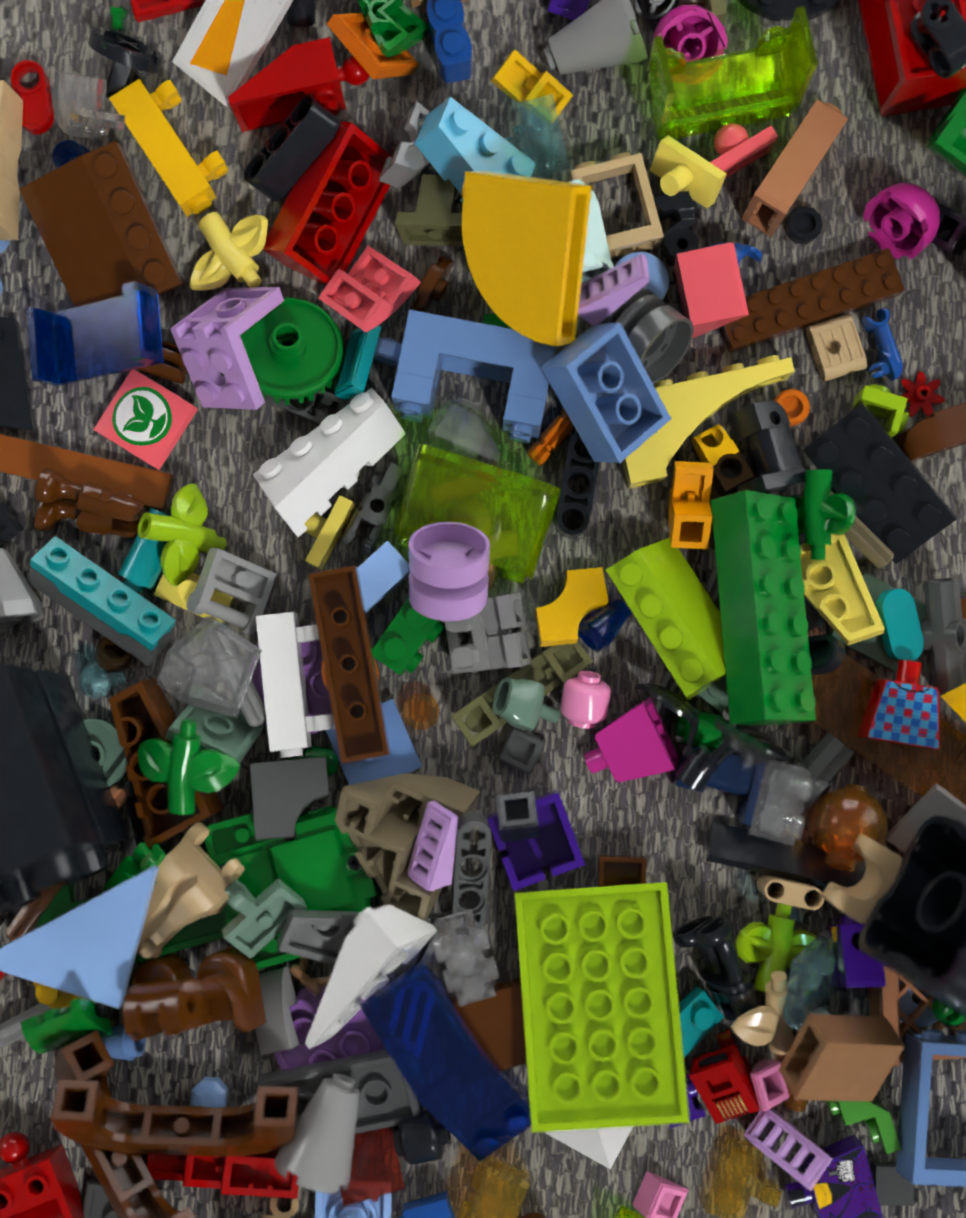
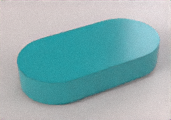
(902, 627)

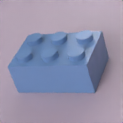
(606, 392)

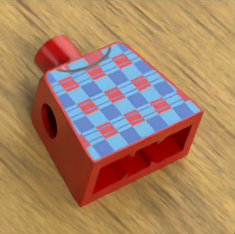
(903, 710)

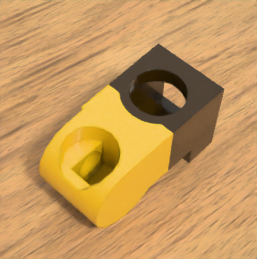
(727, 461)

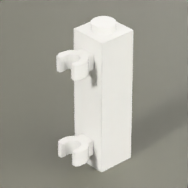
(285, 685)

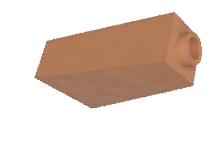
(794, 167)

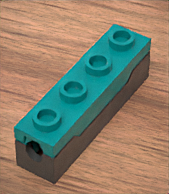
(101, 600)

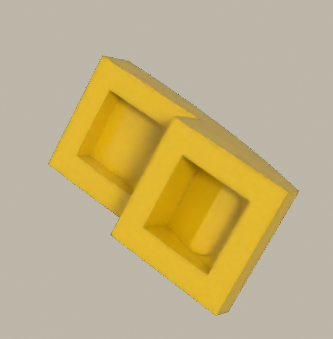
(524, 82)

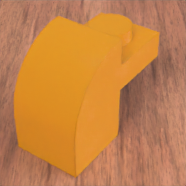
(689, 505)

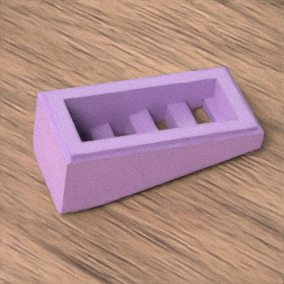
(612, 288)
(432, 860)
(760, 1127)

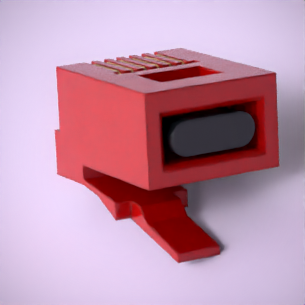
(724, 1080)

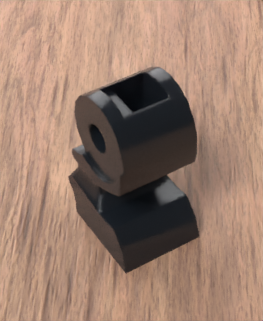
(680, 236)

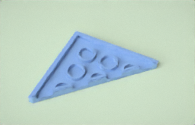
(89, 946)

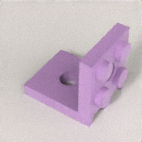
(213, 345)

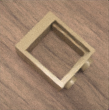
(636, 239)

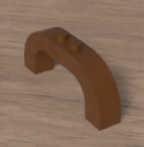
(102, 1122)
(119, 1173)

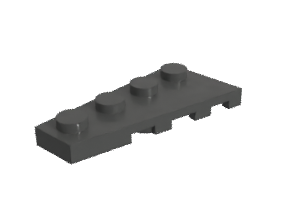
(322, 935)

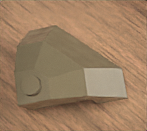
(384, 825)

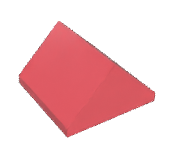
(710, 287)

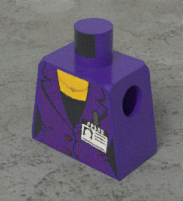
(852, 965)
(844, 1187)

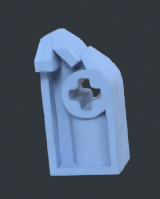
(381, 575)

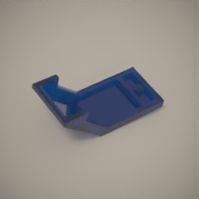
(446, 1062)

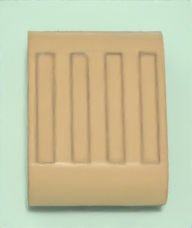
(836, 347)
(790, 892)

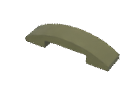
(549, 668)

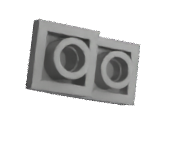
(277, 995)

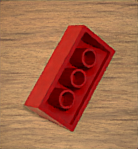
(330, 207)

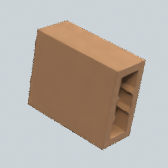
(840, 1057)

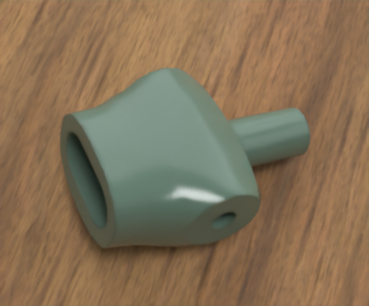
(522, 703)

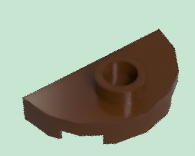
(433, 284)

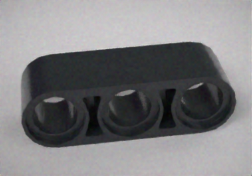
(291, 149)
(573, 502)

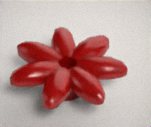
(916, 399)

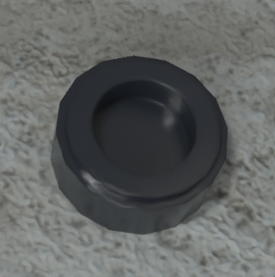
(803, 225)

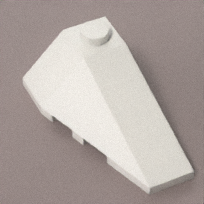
(369, 952)

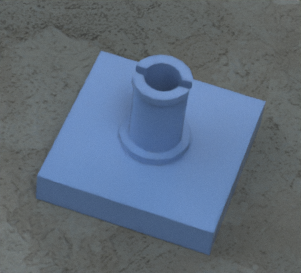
(402, 757)

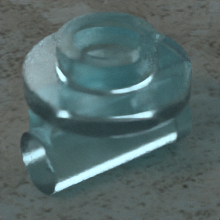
(97, 682)

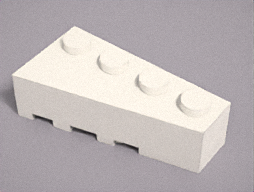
(328, 459)

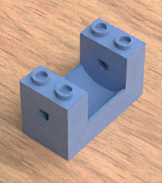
(477, 350)

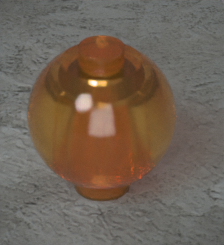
(840, 820)

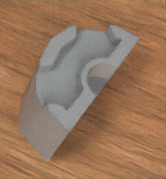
(408, 159)

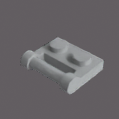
(237, 579)

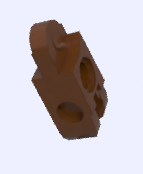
(935, 433)

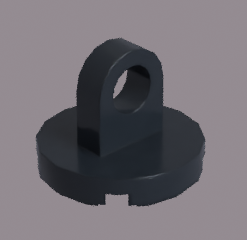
(126, 54)

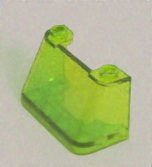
(500, 503)

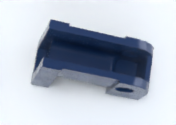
(736, 779)

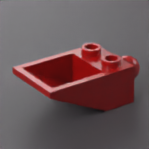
(296, 73)
(18, 1195)

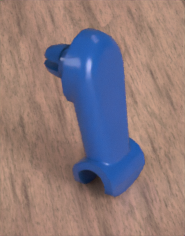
(888, 353)

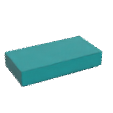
(356, 363)

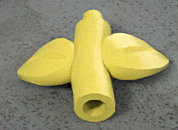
(229, 252)

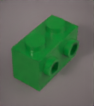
(404, 639)

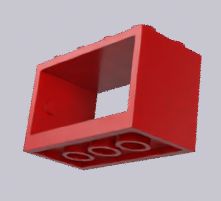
(898, 66)

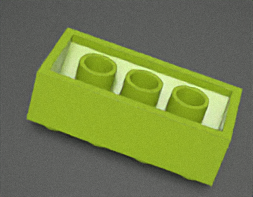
(673, 614)

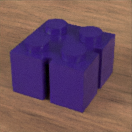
(553, 847)

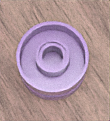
(448, 571)

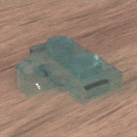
(540, 135)

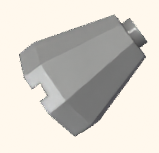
(16, 596)

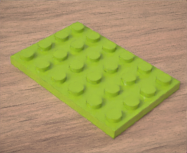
(600, 1008)

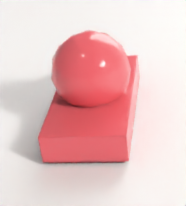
(739, 150)

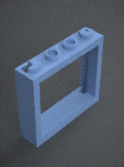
(914, 1110)

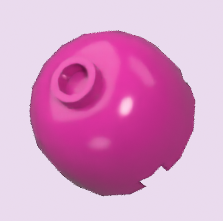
(692, 32)
(903, 219)

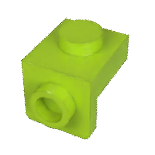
(884, 405)

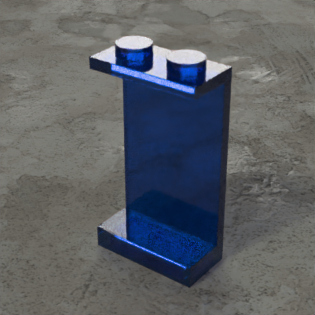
(96, 337)

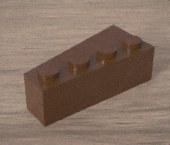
(144, 715)

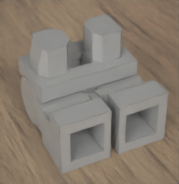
(488, 639)

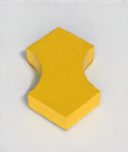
(560, 620)

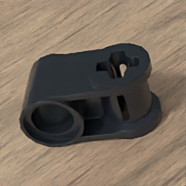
(943, 38)

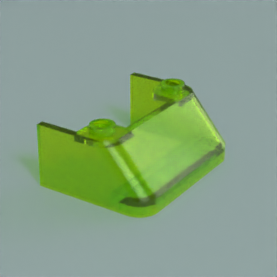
(732, 86)

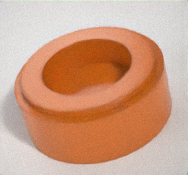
(795, 405)

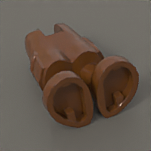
(95, 511)

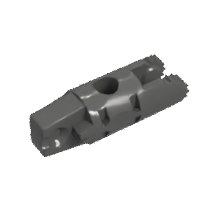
(380, 490)

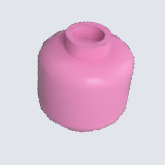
(585, 700)

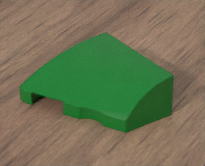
(393, 25)
(63, 1026)

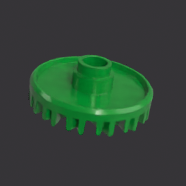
(294, 350)

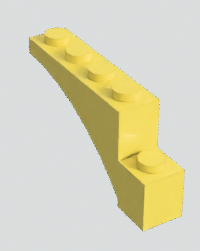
(692, 404)

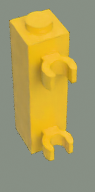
(164, 148)

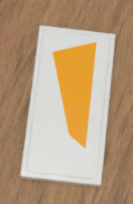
(228, 42)

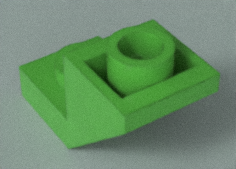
(878, 1127)

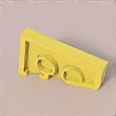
(840, 592)

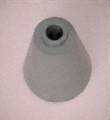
(597, 39)
(324, 1138)

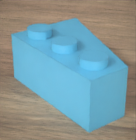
(462, 143)

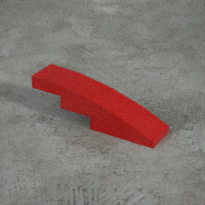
(232, 1174)

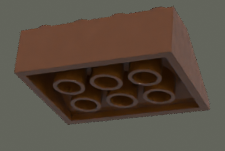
(100, 227)

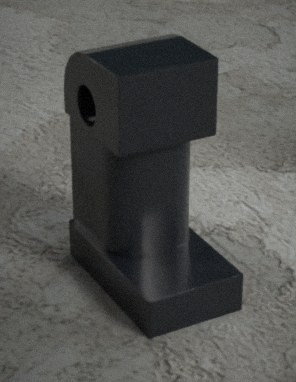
(769, 446)

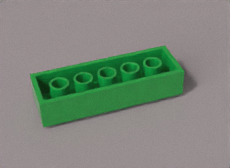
(762, 609)

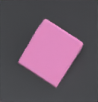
(768, 1084)
(659, 1197)

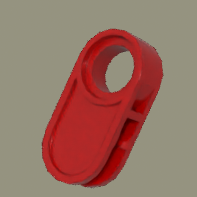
(37, 101)

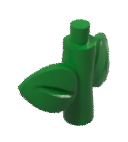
(822, 514)
(185, 767)

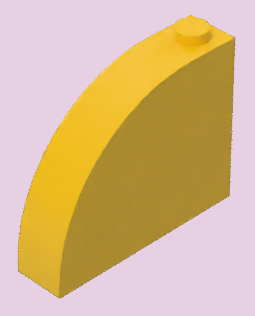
(527, 250)

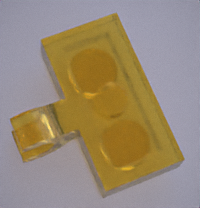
(738, 1181)

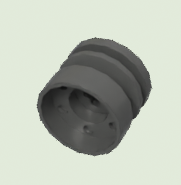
(655, 332)

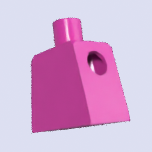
(634, 745)

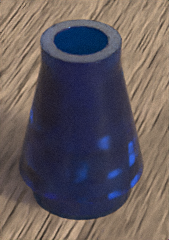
(603, 626)

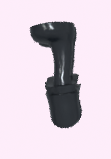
(725, 980)

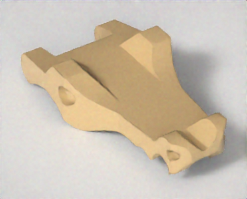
(185, 890)

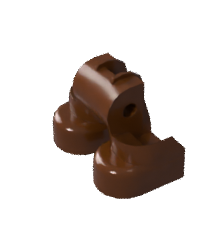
(172, 1001)

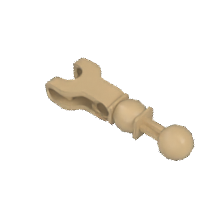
(880, 874)

